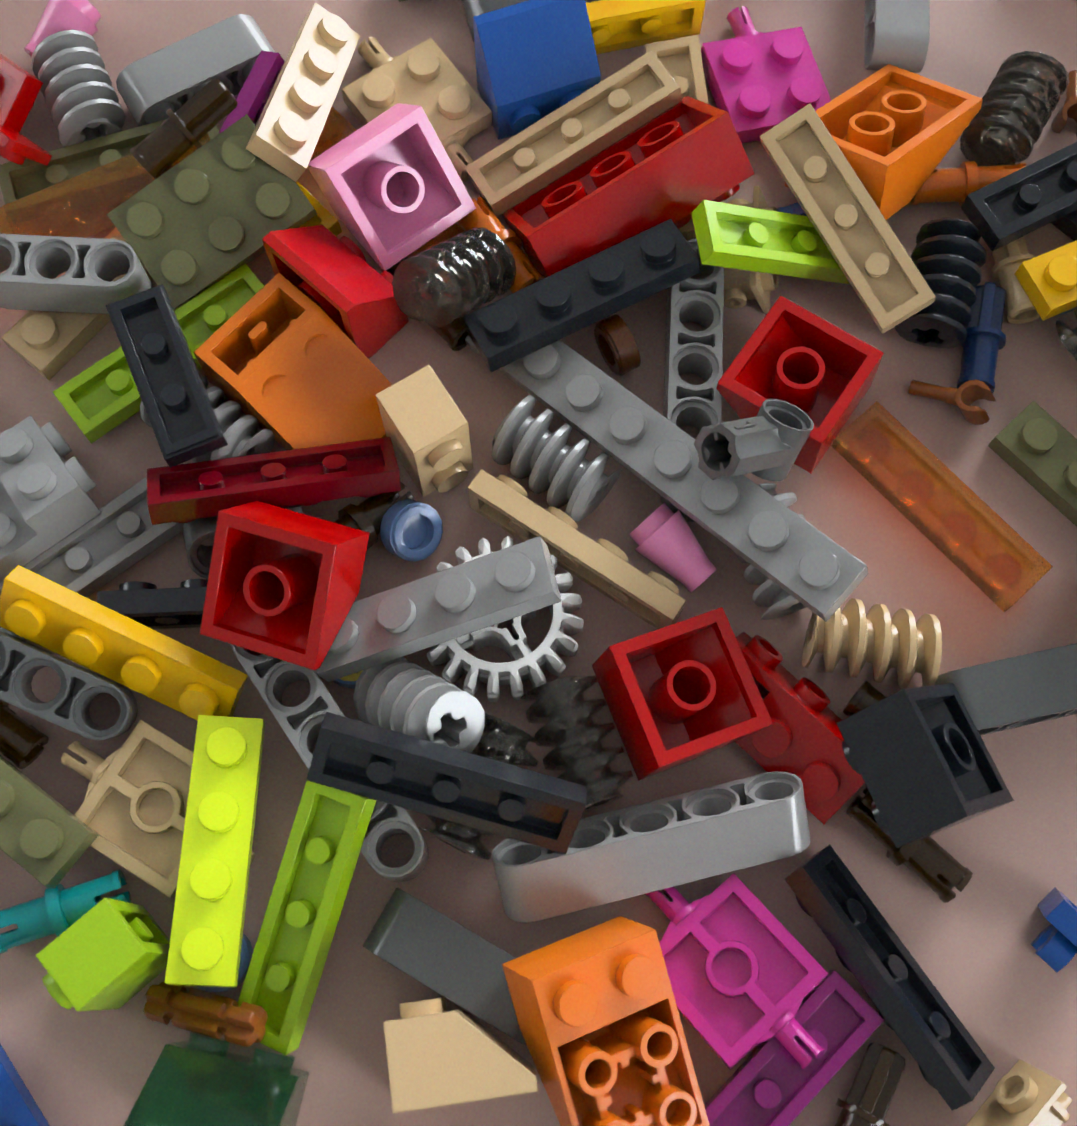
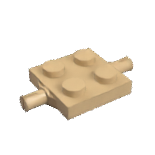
(423, 79)
(138, 803)

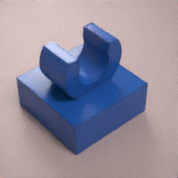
(1059, 940)

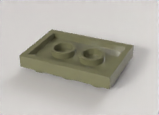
(209, 214)

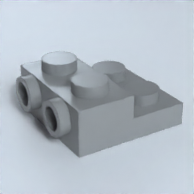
(39, 493)

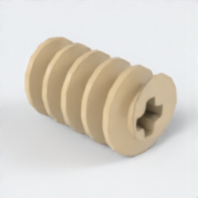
(877, 640)

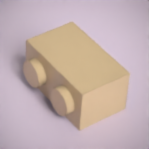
(427, 431)

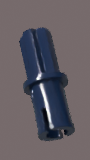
(984, 336)

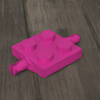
(761, 75)
(737, 972)

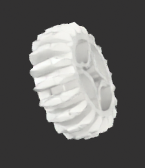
(527, 663)

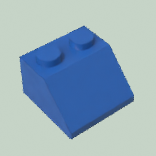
(533, 60)

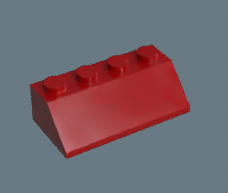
(633, 186)

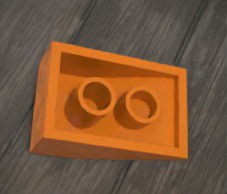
(897, 131)

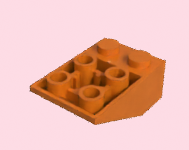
(295, 370)
(606, 1029)

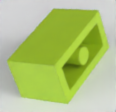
(105, 957)

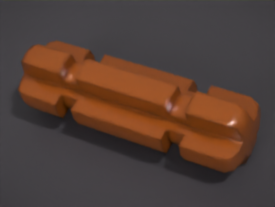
(206, 1013)

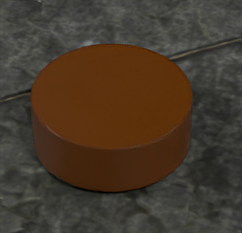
(617, 345)

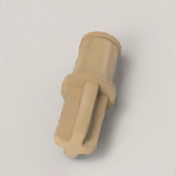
(1007, 261)

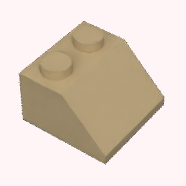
(449, 1059)

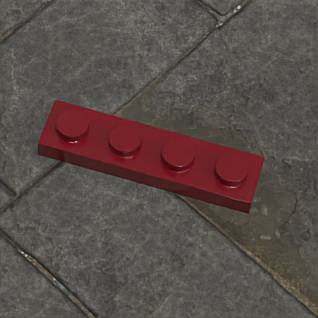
(274, 478)

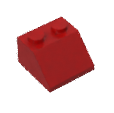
(338, 281)
(806, 364)
(281, 581)
(680, 692)

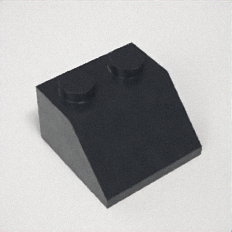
(922, 762)

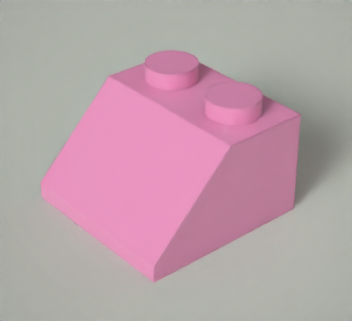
(392, 184)

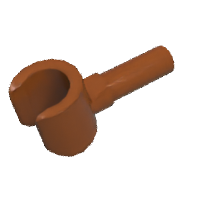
(1069, 109)
(961, 397)

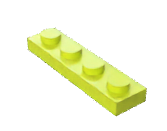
(216, 853)

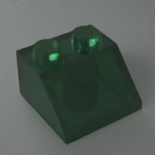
(212, 1087)

